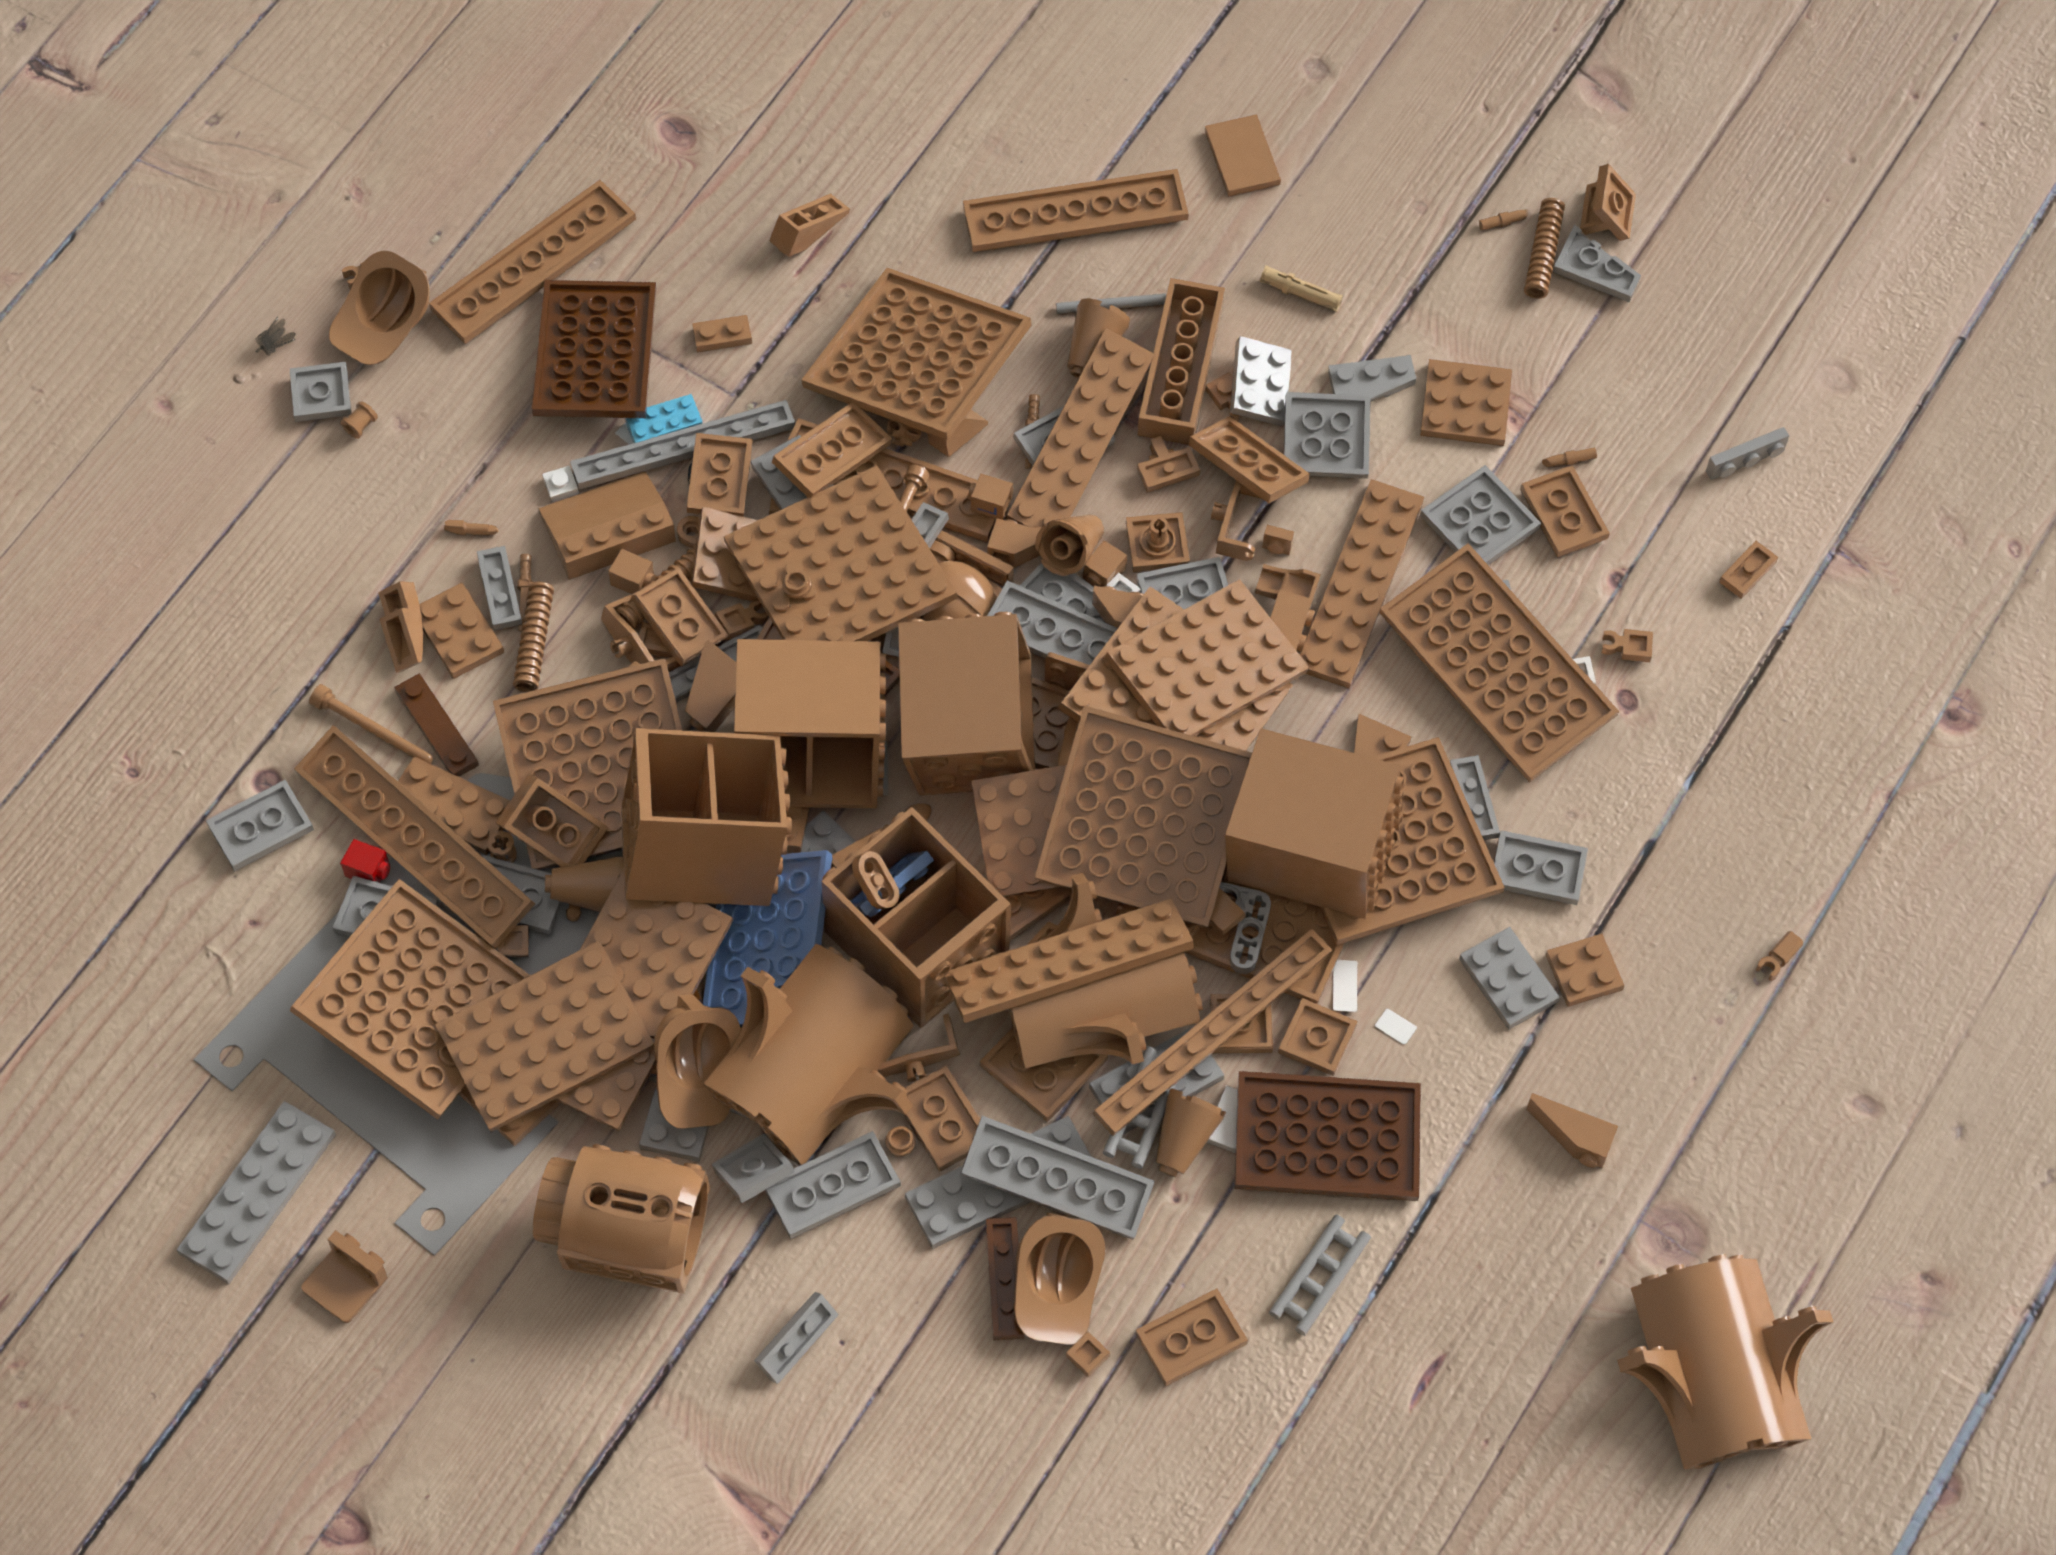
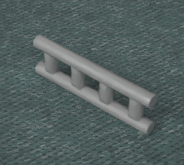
(1150, 1124)
(1322, 1293)

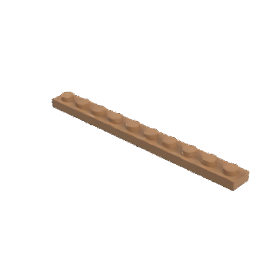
(1211, 1032)

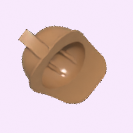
(380, 308)
(974, 592)
(686, 1052)
(1057, 1278)

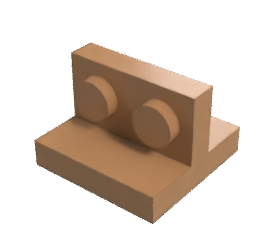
(1608, 205)

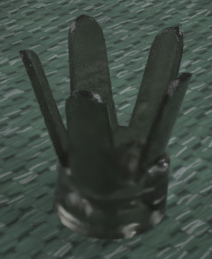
(271, 338)

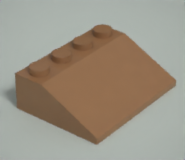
(602, 521)

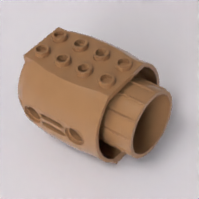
(623, 1216)

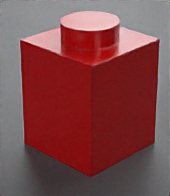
(365, 862)

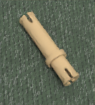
(1290, 284)

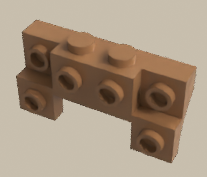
(1293, 598)

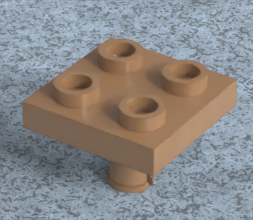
(1157, 541)

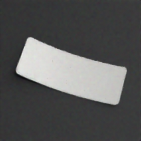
(1345, 986)

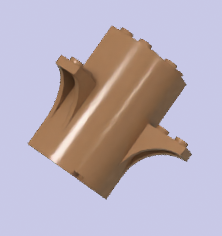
(1108, 1013)
(812, 1052)
(1721, 1359)

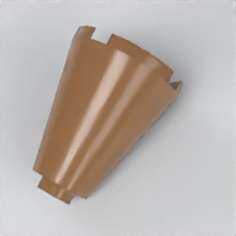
(1088, 327)
(1068, 543)
(585, 883)
(1185, 1131)

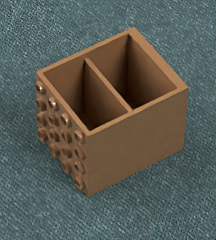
(965, 701)
(826, 710)
(704, 817)
(1314, 823)
(934, 927)

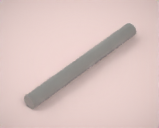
(1120, 302)

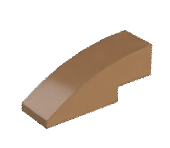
(402, 624)

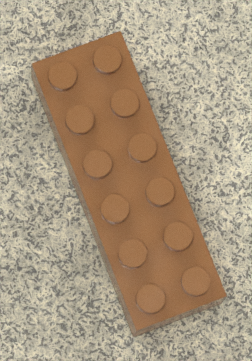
(1181, 361)

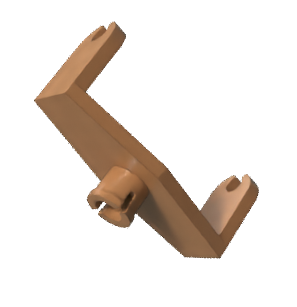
(1225, 513)
(626, 638)
(916, 1061)

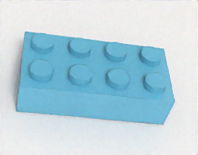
(664, 419)

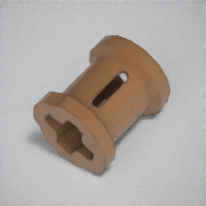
(359, 419)
(507, 842)

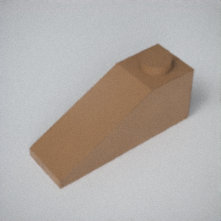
(806, 224)
(1579, 1133)

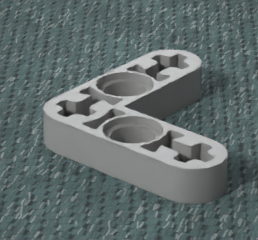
(1245, 900)

